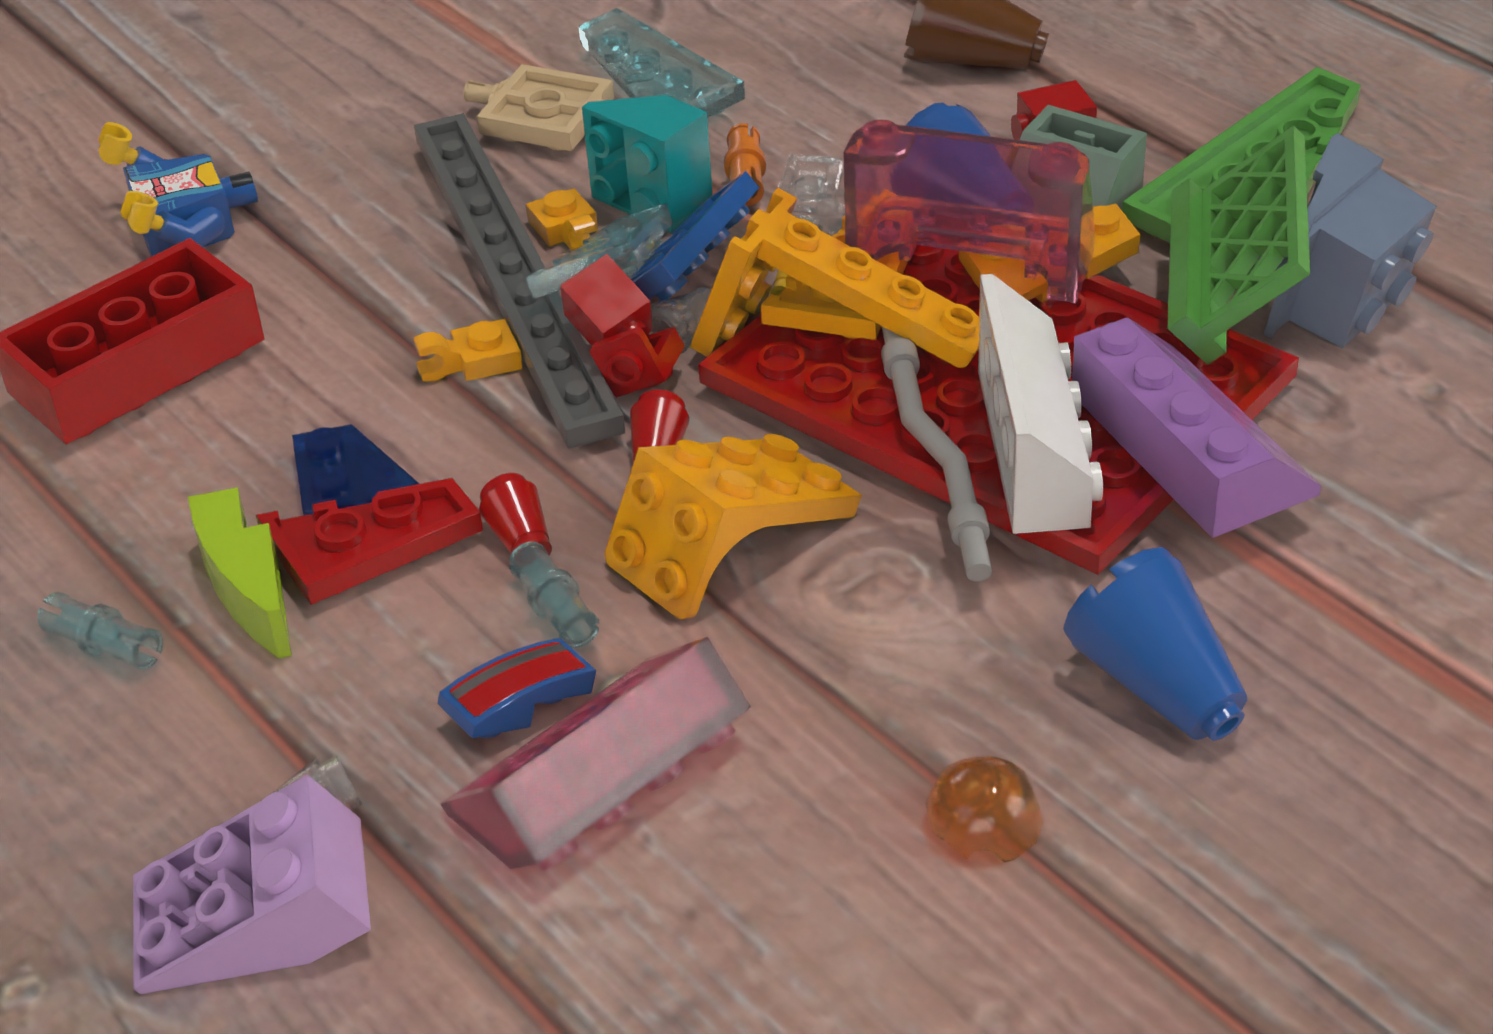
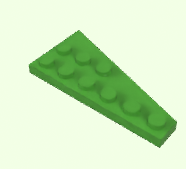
(1314, 104)

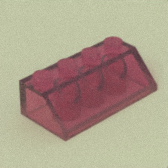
(600, 757)

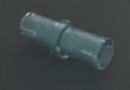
(553, 594)
(100, 630)

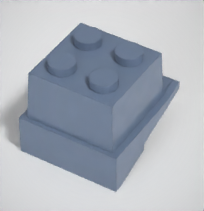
(1361, 246)

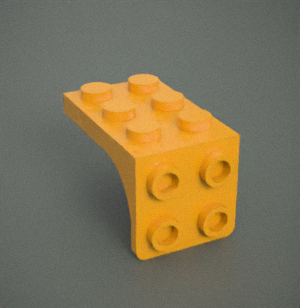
(701, 499)

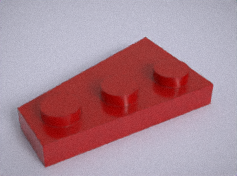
(359, 542)

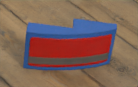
(505, 689)

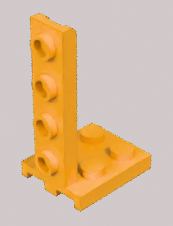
(837, 270)

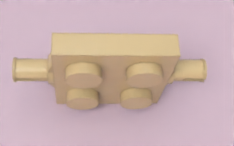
(537, 106)

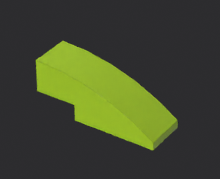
(242, 567)

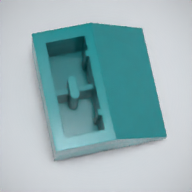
(648, 154)

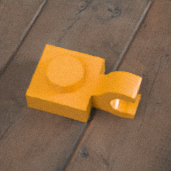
(562, 218)
(476, 350)

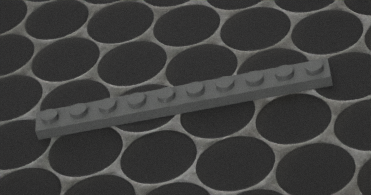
(506, 256)

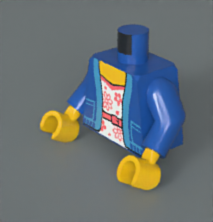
(176, 195)

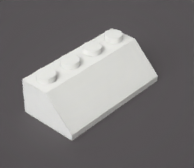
(1034, 415)

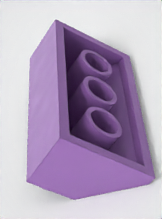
(1184, 429)

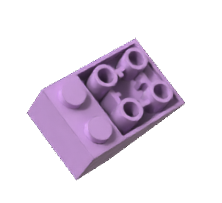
(252, 893)

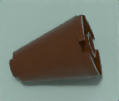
(975, 34)

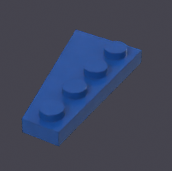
(689, 244)

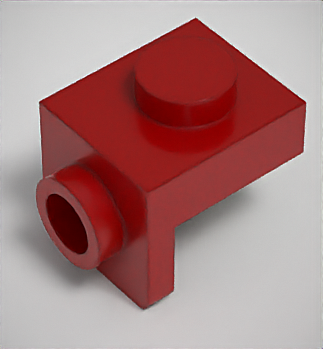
(637, 361)

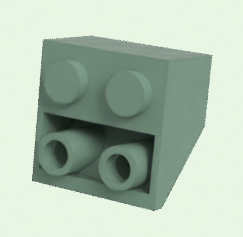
(1113, 150)

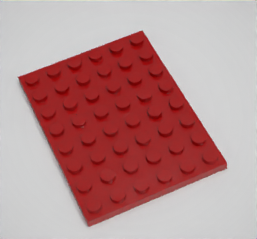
(844, 399)

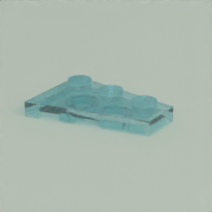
(624, 240)

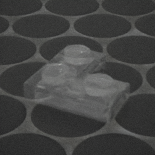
(816, 186)

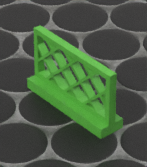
(1203, 249)

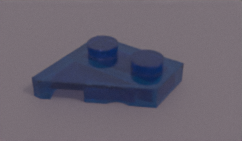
(343, 468)

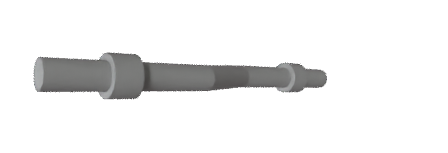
(966, 518)

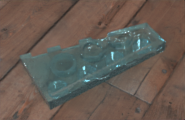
(655, 65)

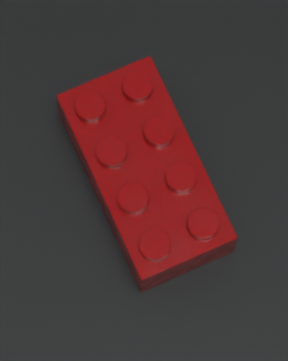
(128, 339)

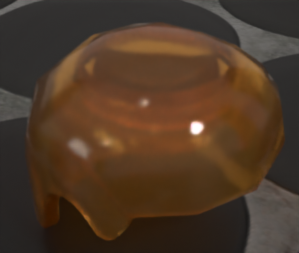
(985, 807)

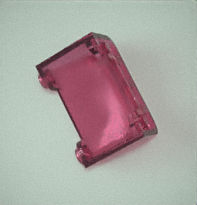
(971, 197)

